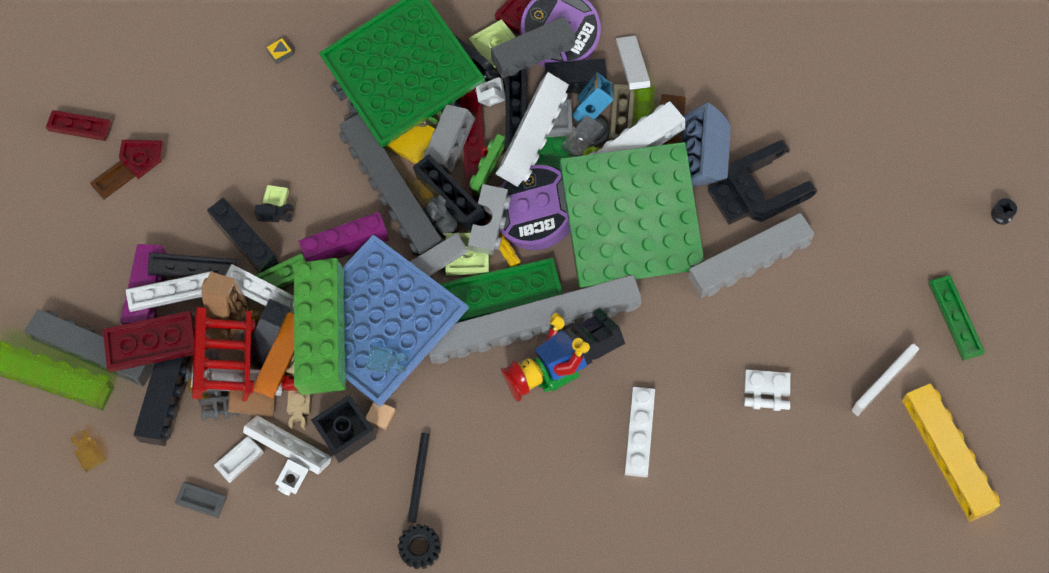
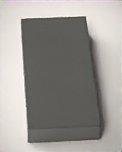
(200, 500)

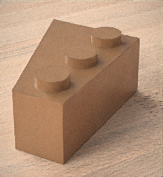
(223, 301)

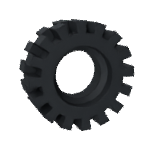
(419, 560)

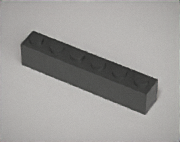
(79, 343)

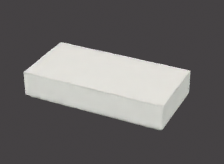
(239, 459)

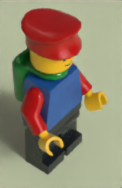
(563, 354)

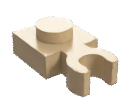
(298, 406)

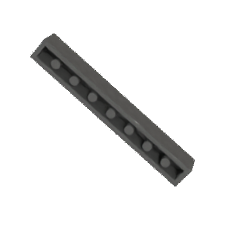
(390, 186)

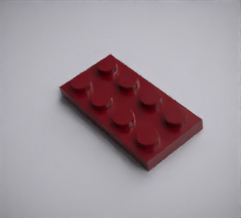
(149, 341)

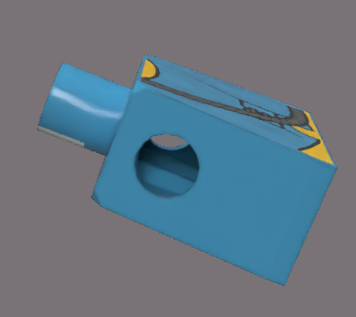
(594, 98)

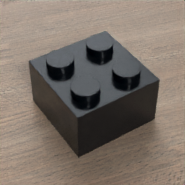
(344, 428)

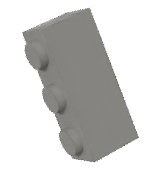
(450, 136)

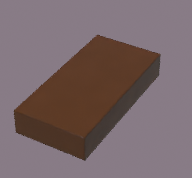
(112, 180)

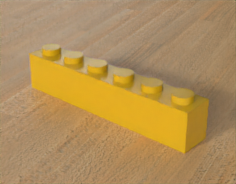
(950, 452)

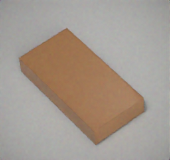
(255, 405)

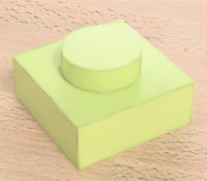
(276, 196)

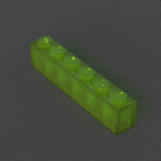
(54, 377)

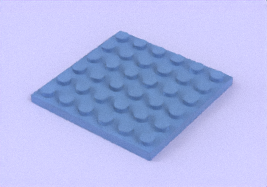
(392, 308)

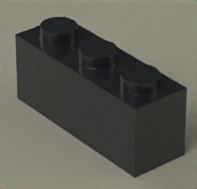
(576, 73)

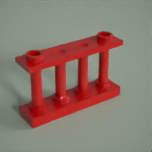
(202, 363)

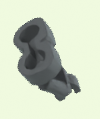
(440, 216)

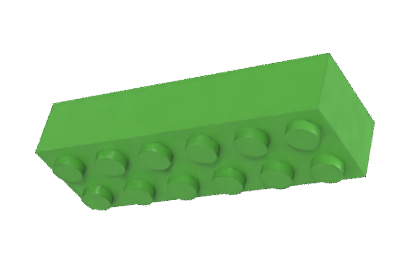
(319, 327)

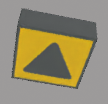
(279, 50)

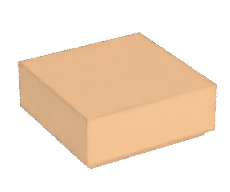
(380, 416)

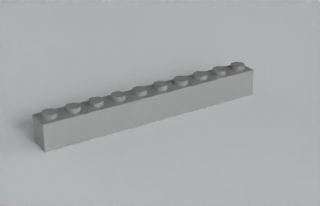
(533, 318)

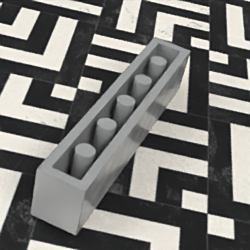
(750, 256)

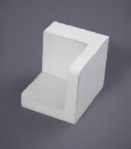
(491, 92)

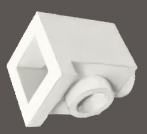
(299, 473)

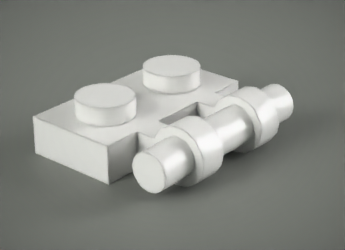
(767, 383)

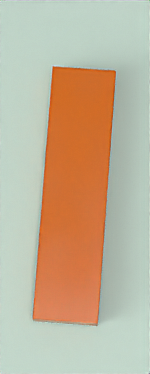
(277, 360)

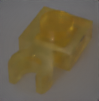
(420, 192)
(89, 452)

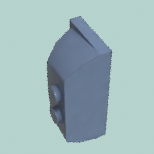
(707, 144)

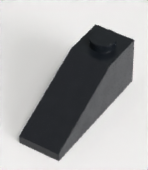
(267, 331)

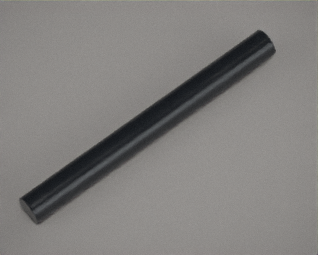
(418, 478)

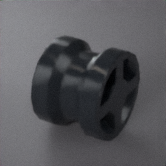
(998, 213)

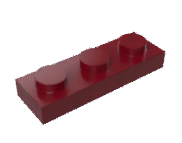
(78, 125)

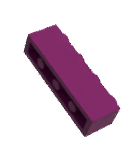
(343, 239)
(140, 277)

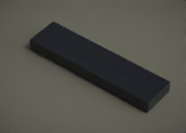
(182, 265)

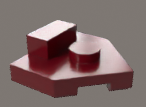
(141, 155)

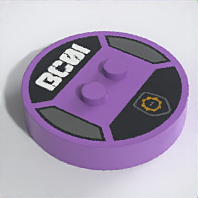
(579, 15)
(536, 210)

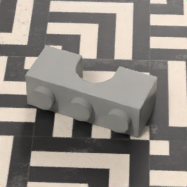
(485, 238)

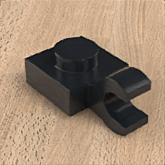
(270, 213)

